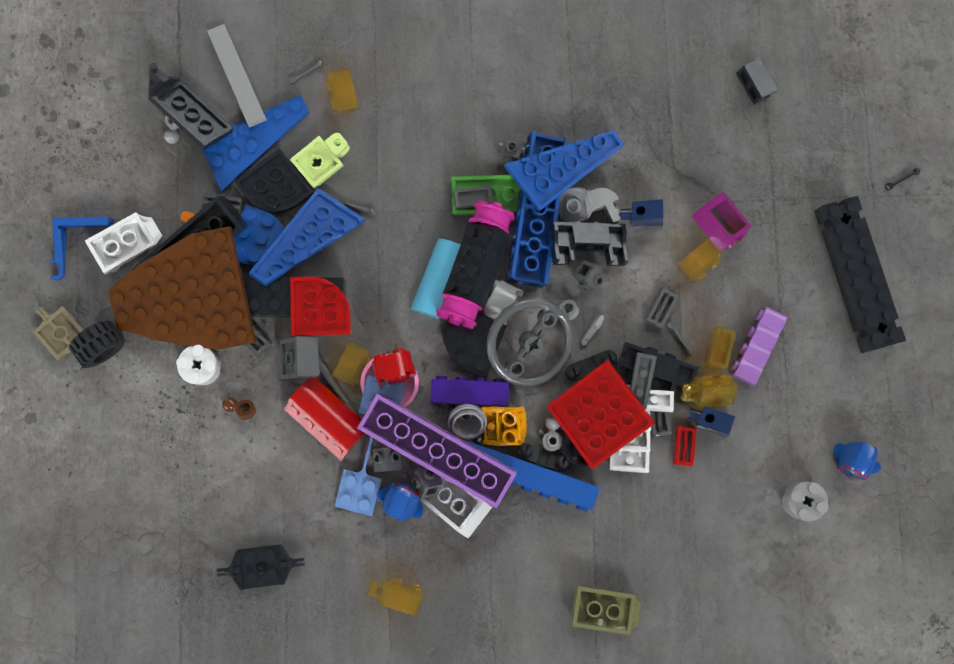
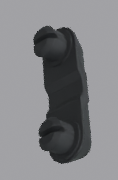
(583, 367)
(543, 458)

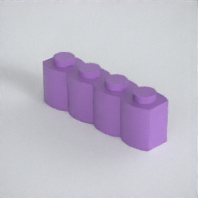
(758, 346)

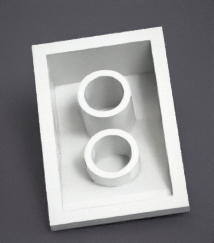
(458, 507)

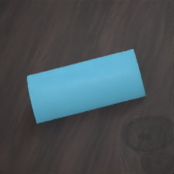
(435, 278)

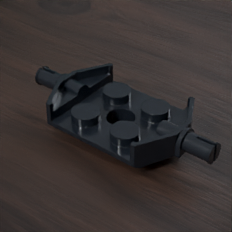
(245, 570)

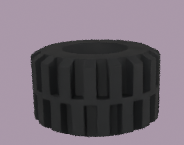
(97, 344)

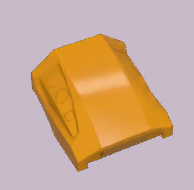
(504, 425)

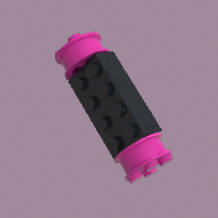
(476, 264)

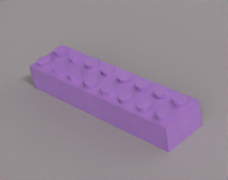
(437, 450)

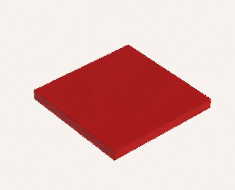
(600, 414)

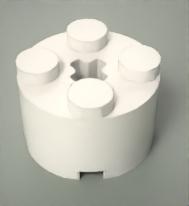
(188, 363)

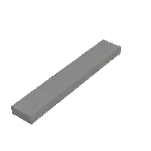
(236, 75)

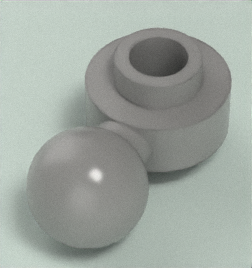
(171, 135)
(567, 306)
(552, 425)

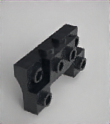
(588, 237)
(666, 369)

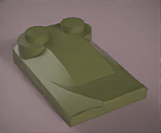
(605, 610)

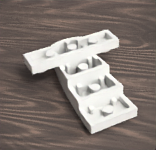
(635, 455)

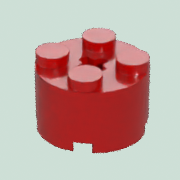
(393, 367)

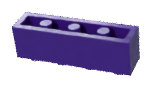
(469, 392)

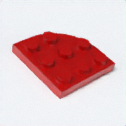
(318, 308)

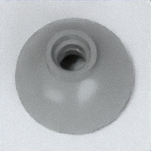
(467, 426)

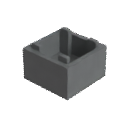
(299, 358)

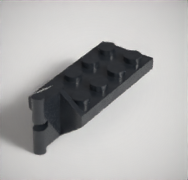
(186, 109)

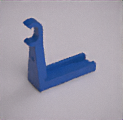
(60, 237)

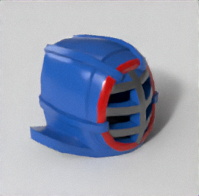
(857, 459)
(401, 501)

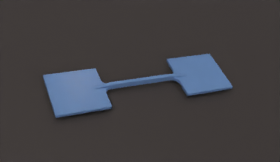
(359, 489)

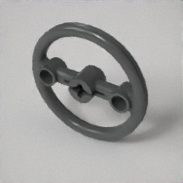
(534, 336)

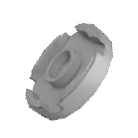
(575, 205)

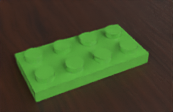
(503, 187)

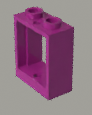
(713, 227)

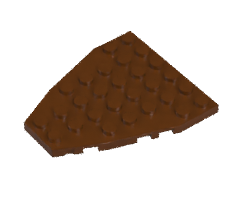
(187, 294)

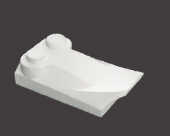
(123, 241)

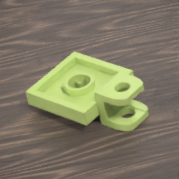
(327, 152)

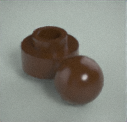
(230, 404)

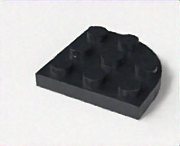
(274, 184)
(468, 346)

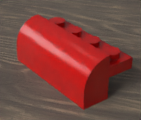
(325, 417)

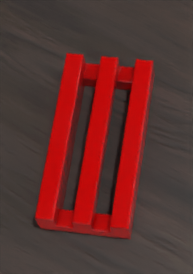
(684, 446)

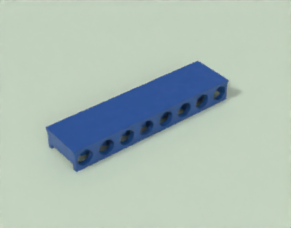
(532, 236)

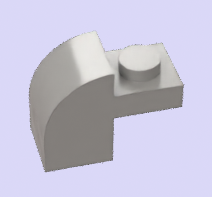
(604, 200)

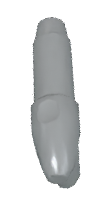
(593, 328)

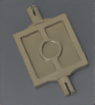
(57, 331)

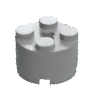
(502, 297)
(814, 506)

